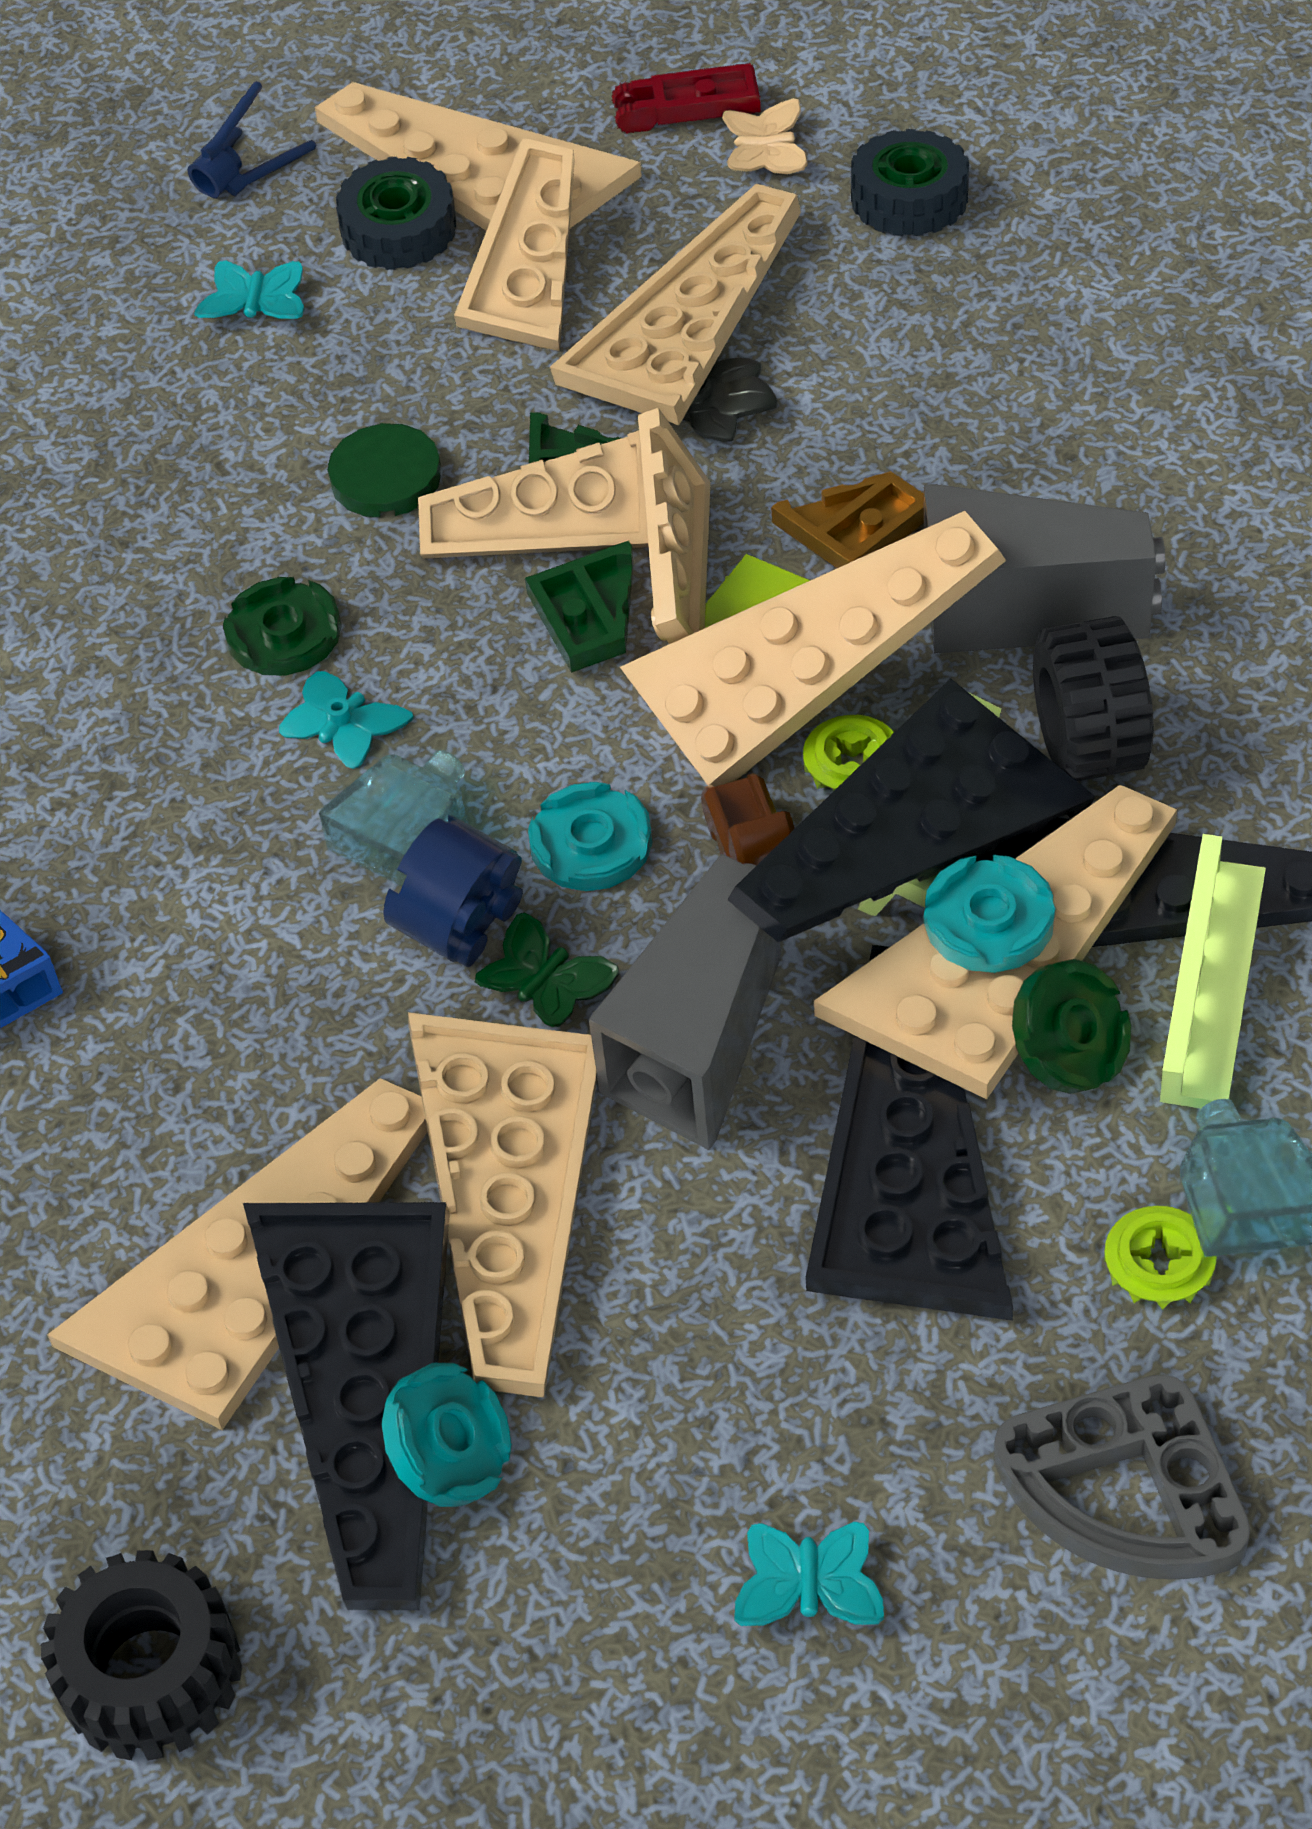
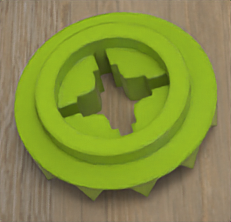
(837, 736)
(1132, 1243)

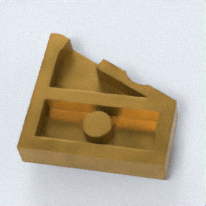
(854, 518)

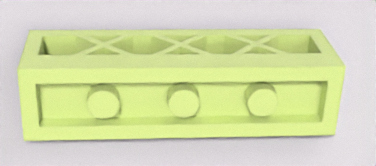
(1212, 979)

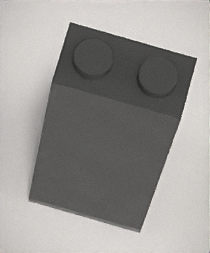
(1058, 570)
(687, 1011)

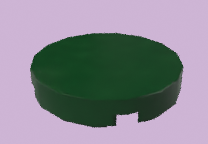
(384, 469)
(286, 640)
(1071, 1026)

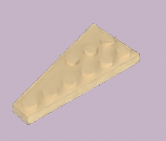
(465, 148)

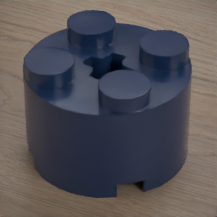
(454, 889)

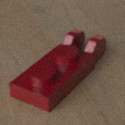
(685, 97)

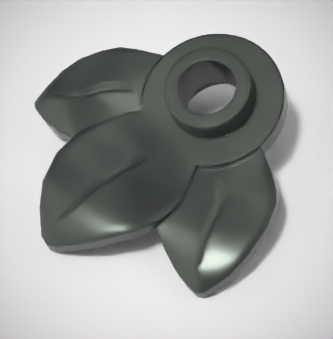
(729, 394)

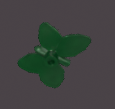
(550, 981)

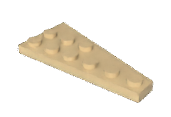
(676, 323)
(775, 666)
(962, 1018)
(508, 1158)
(196, 1311)

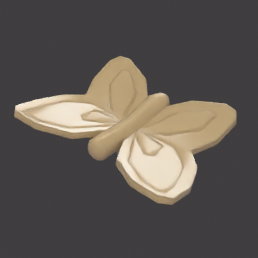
(765, 139)

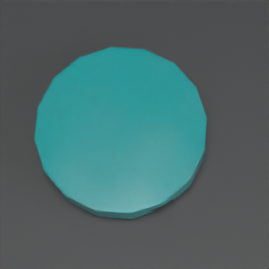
(596, 852)
(989, 913)
(446, 1435)

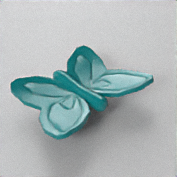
(268, 293)
(341, 720)
(811, 1572)

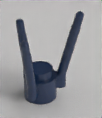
(220, 164)

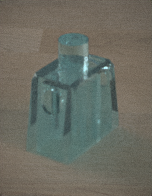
(389, 808)
(1247, 1183)

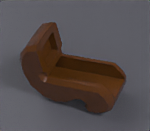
(744, 819)

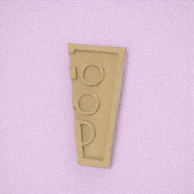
(523, 257)
(546, 506)
(676, 528)

